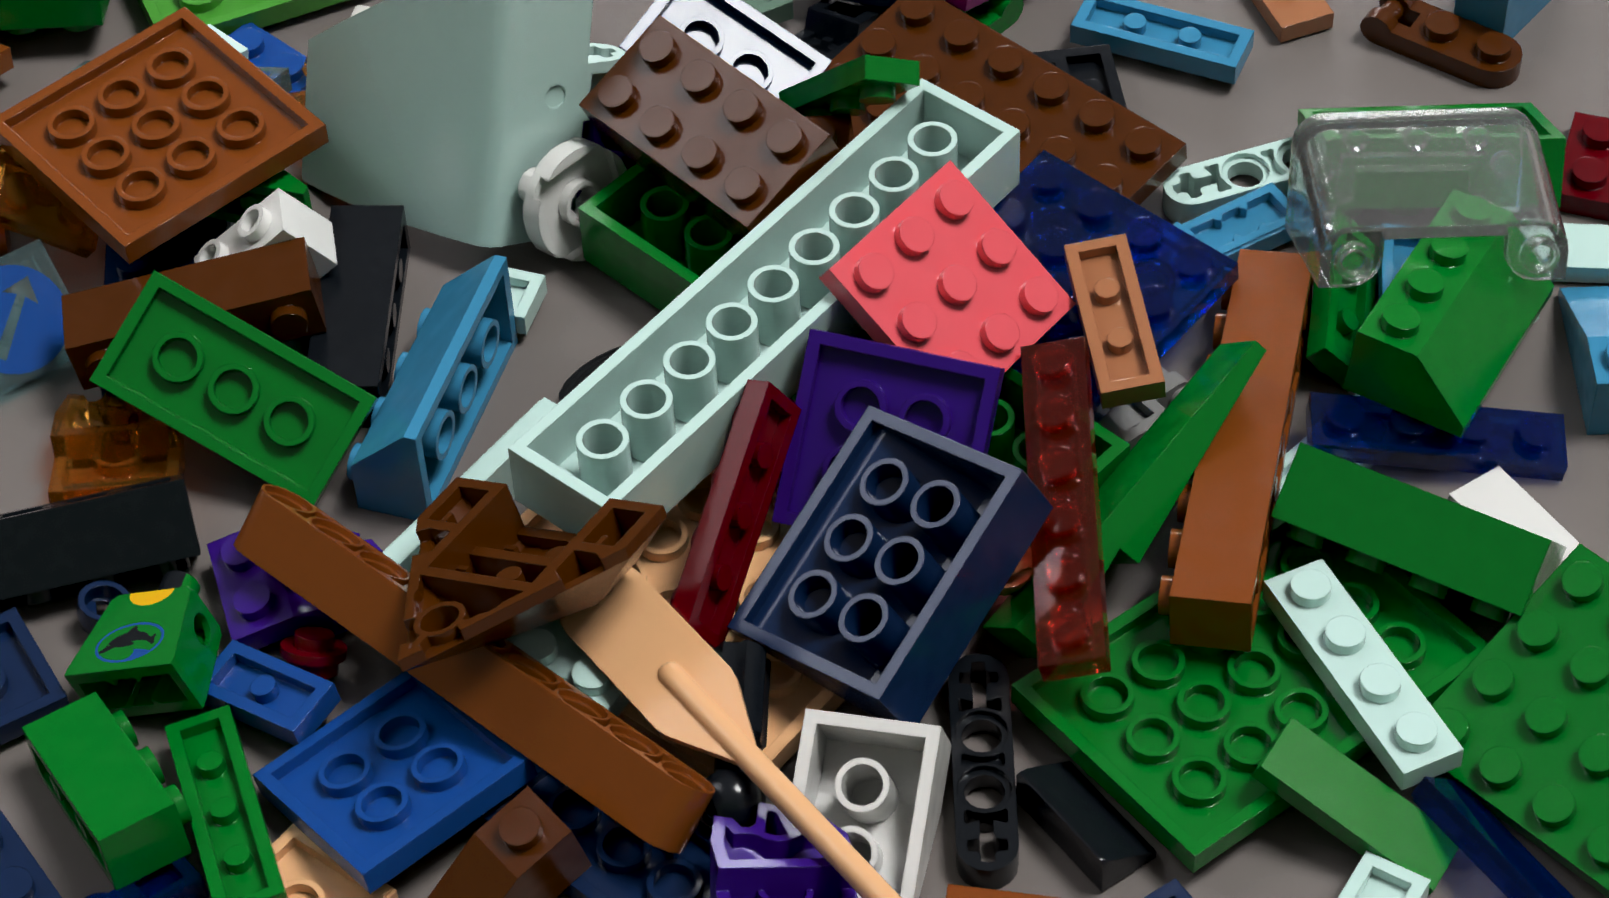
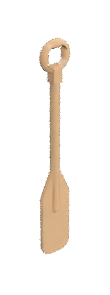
(700, 705)

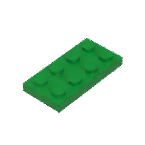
(233, 388)

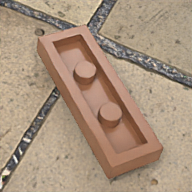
(1114, 321)

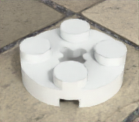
(550, 192)

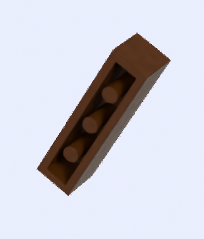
(264, 286)

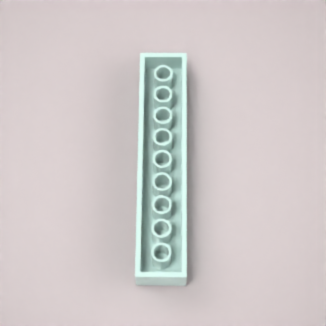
(666, 399)

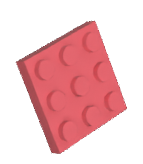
(948, 278)

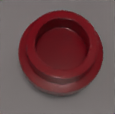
(314, 651)

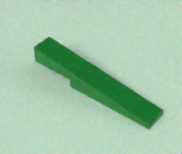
(1148, 479)

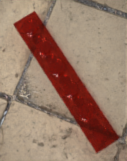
(1068, 547)

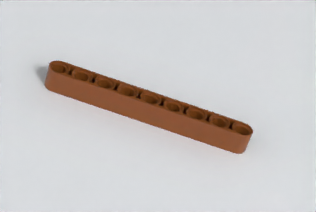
(491, 684)

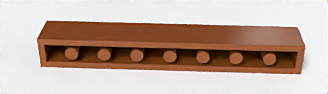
(1237, 482)

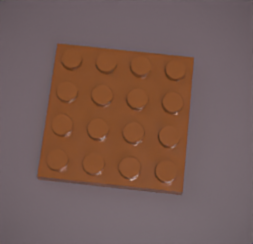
(158, 133)

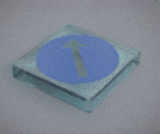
(30, 317)

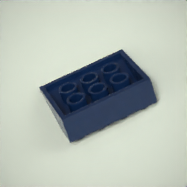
(892, 565)

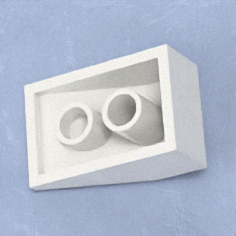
(879, 786)

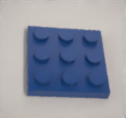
(392, 779)

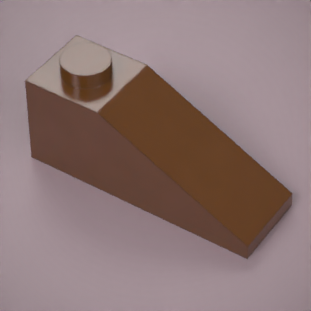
(516, 855)

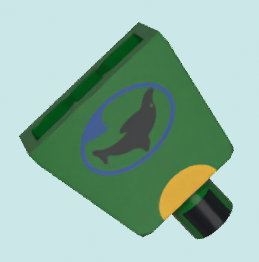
(150, 650)

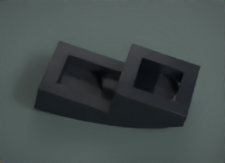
(835, 24)

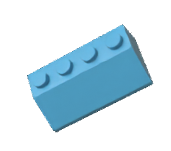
(437, 394)

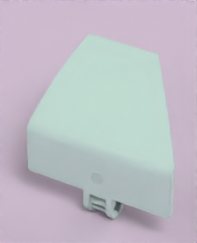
(450, 107)

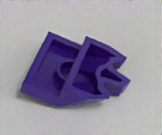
(257, 604)
(770, 860)

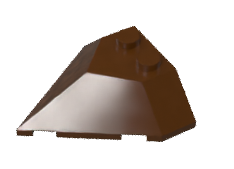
(494, 578)

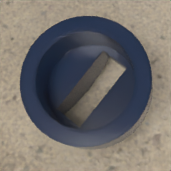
(96, 594)

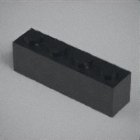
(363, 296)
(96, 538)

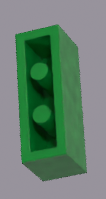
(110, 789)

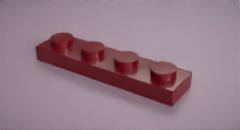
(735, 510)

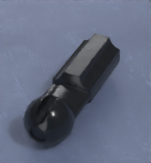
(734, 791)

